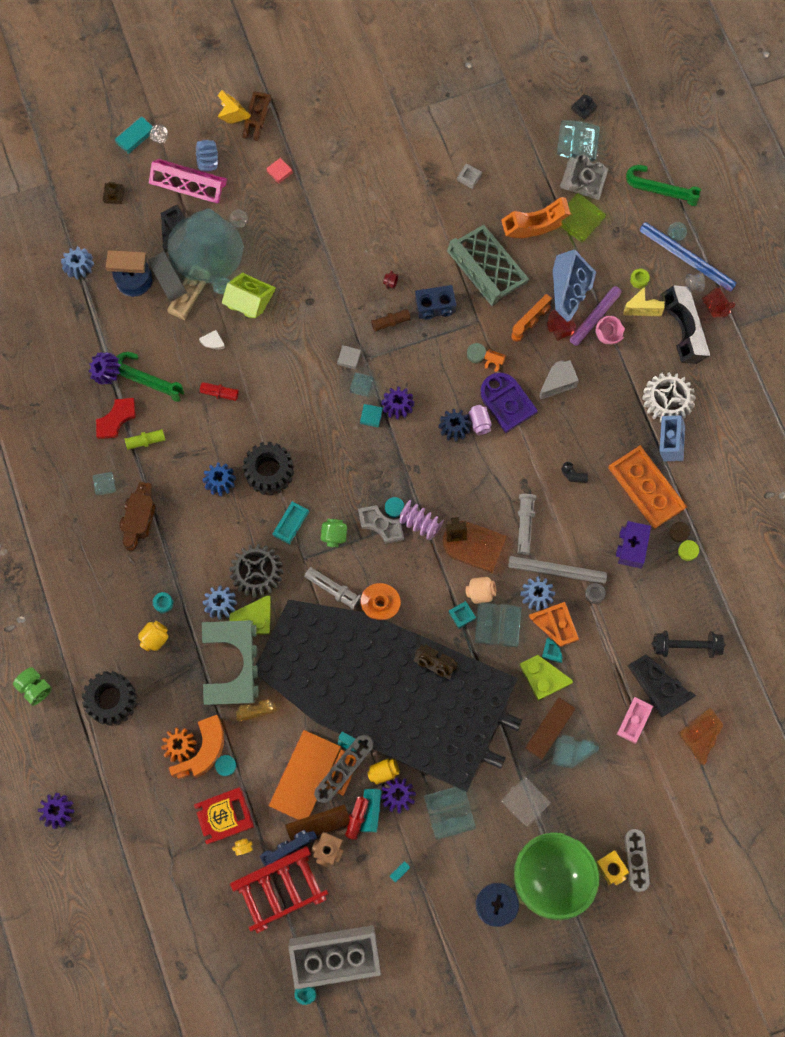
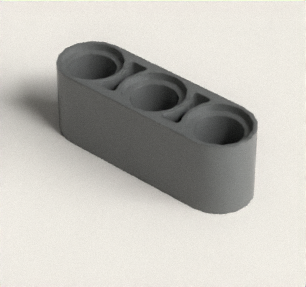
(167, 276)

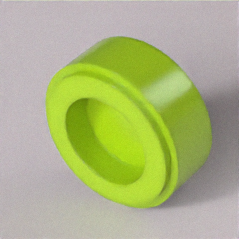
(639, 278)
(688, 550)

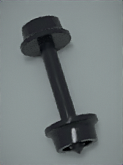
(714, 644)

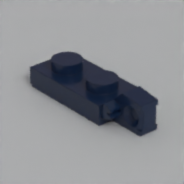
(285, 848)

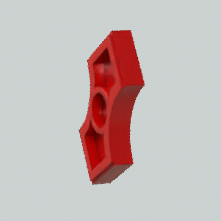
(110, 424)

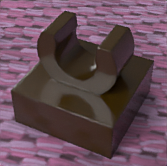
(113, 193)
(456, 531)

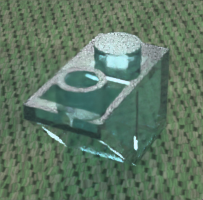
(571, 753)

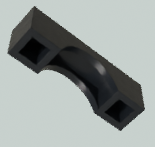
(680, 304)

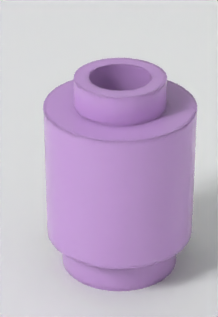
(480, 420)

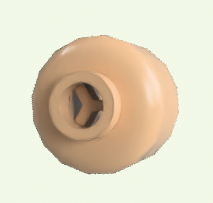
(481, 590)

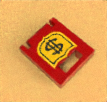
(219, 816)

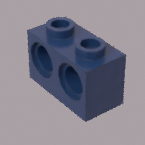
(434, 297)

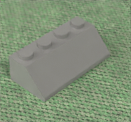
(334, 957)

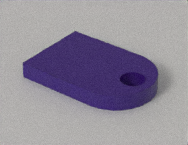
(507, 402)

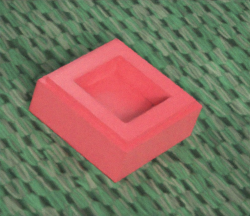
(279, 170)

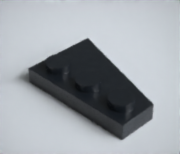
(660, 688)

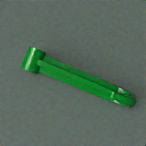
(690, 195)
(148, 380)

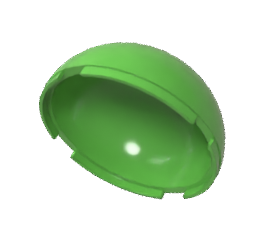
(556, 876)

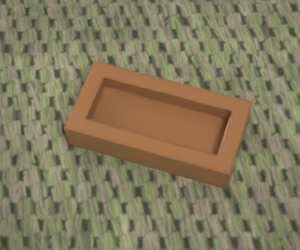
(126, 261)

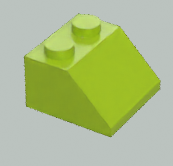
(247, 295)

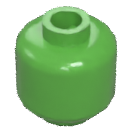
(333, 532)

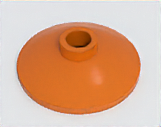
(382, 594)

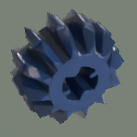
(457, 431)

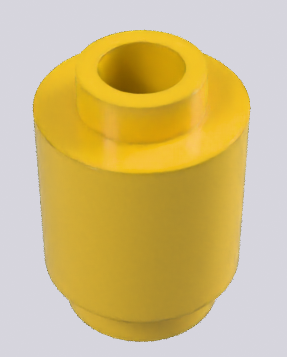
(383, 771)

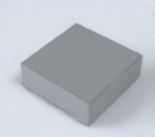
(469, 176)
(349, 357)

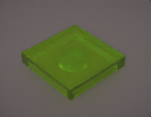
(583, 218)

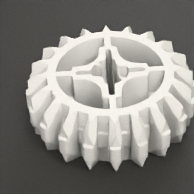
(652, 392)

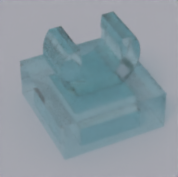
(361, 384)

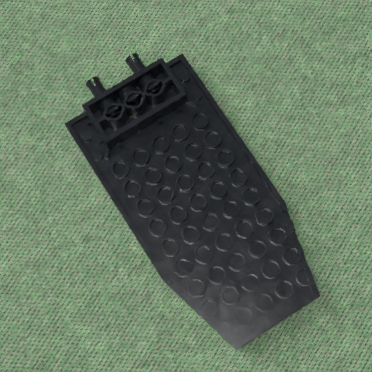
(364, 681)

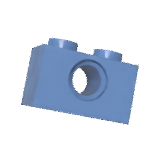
(672, 438)

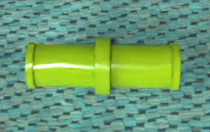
(144, 439)

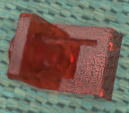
(717, 303)

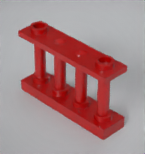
(262, 876)

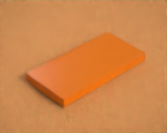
(647, 487)
(304, 772)

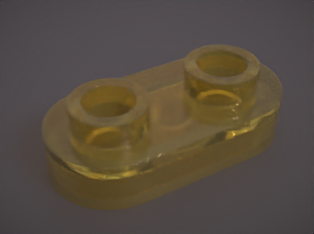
(264, 708)

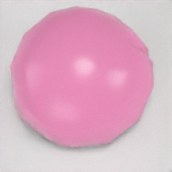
(610, 330)

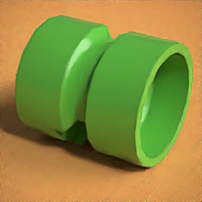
(30, 684)

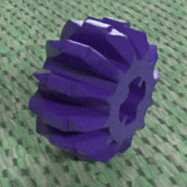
(104, 368)
(394, 408)
(392, 791)
(51, 818)

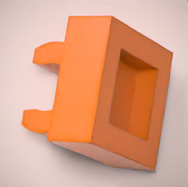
(494, 357)

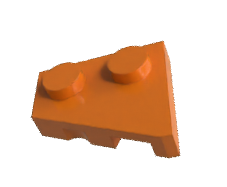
(556, 624)

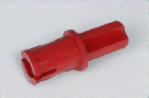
(219, 391)
(356, 818)

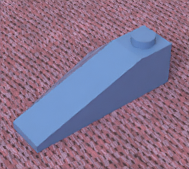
(571, 281)

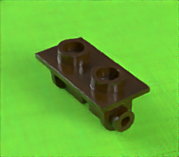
(426, 658)

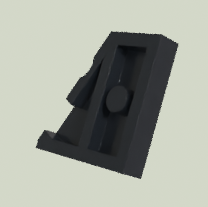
(169, 220)

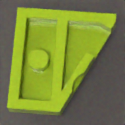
(258, 612)
(543, 677)

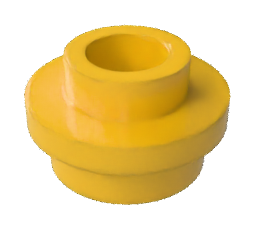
(242, 846)

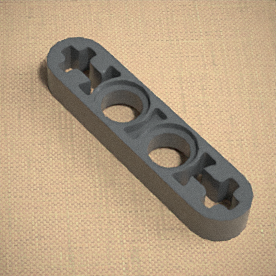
(346, 770)

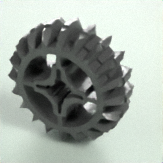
(252, 576)

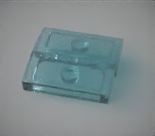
(578, 139)
(498, 624)
(449, 812)

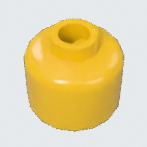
(153, 636)

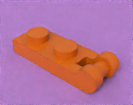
(531, 317)

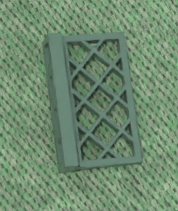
(476, 270)

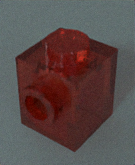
(559, 326)

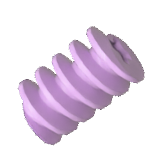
(420, 521)

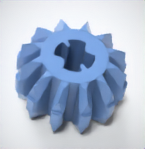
(206, 155)
(70, 260)
(539, 586)
(226, 605)

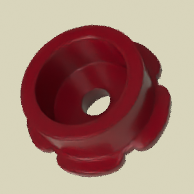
(390, 280)

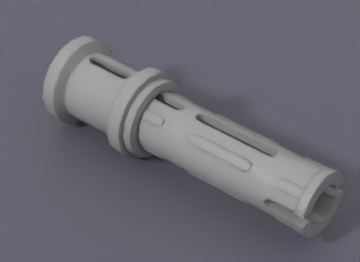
(526, 514)
(343, 591)

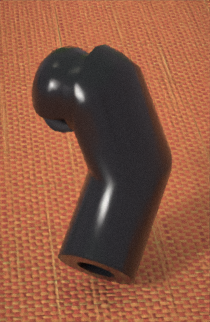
(572, 476)

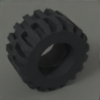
(268, 453)
(98, 686)

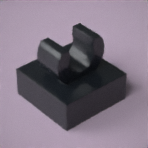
(584, 106)

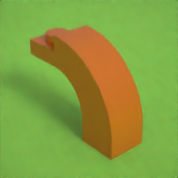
(536, 223)
(211, 750)

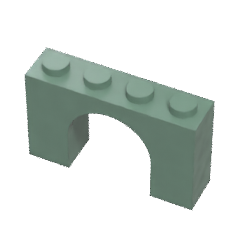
(242, 688)

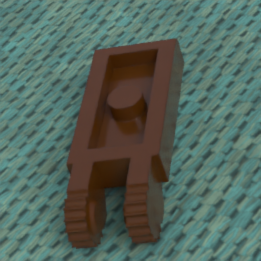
(258, 110)

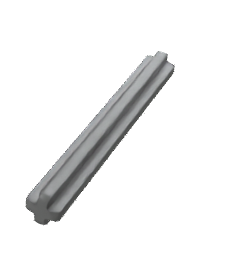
(557, 569)

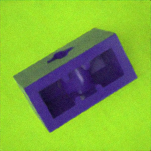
(639, 535)

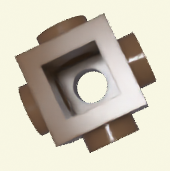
(327, 841)

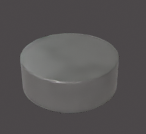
(595, 593)

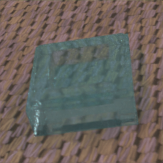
(104, 483)

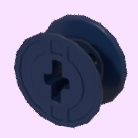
(135, 285)
(504, 914)

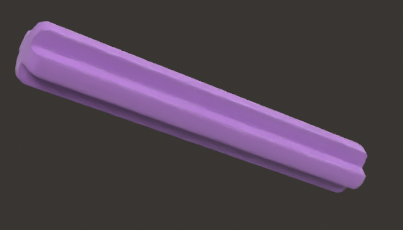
(595, 316)

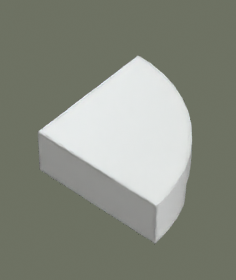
(212, 341)

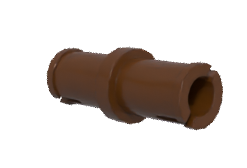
(390, 320)

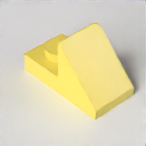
(639, 307)

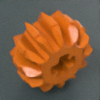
(186, 745)

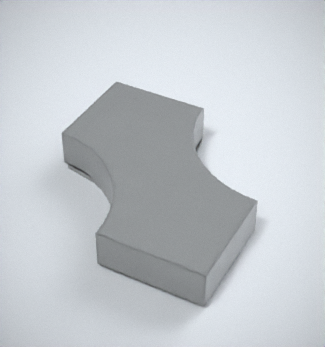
(373, 519)

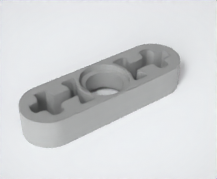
(643, 876)

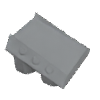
(584, 176)

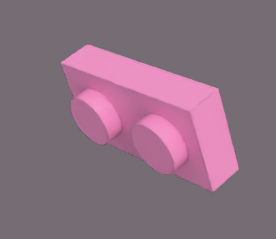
(634, 720)

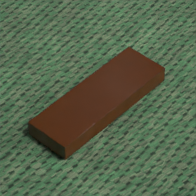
(550, 728)
(320, 822)

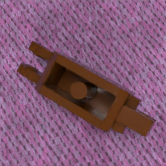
(138, 516)

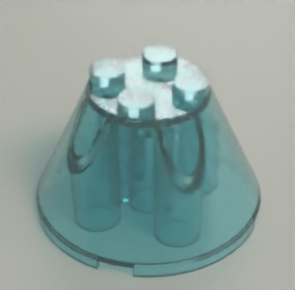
(205, 247)

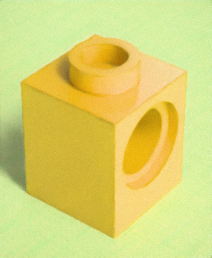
(603, 864)

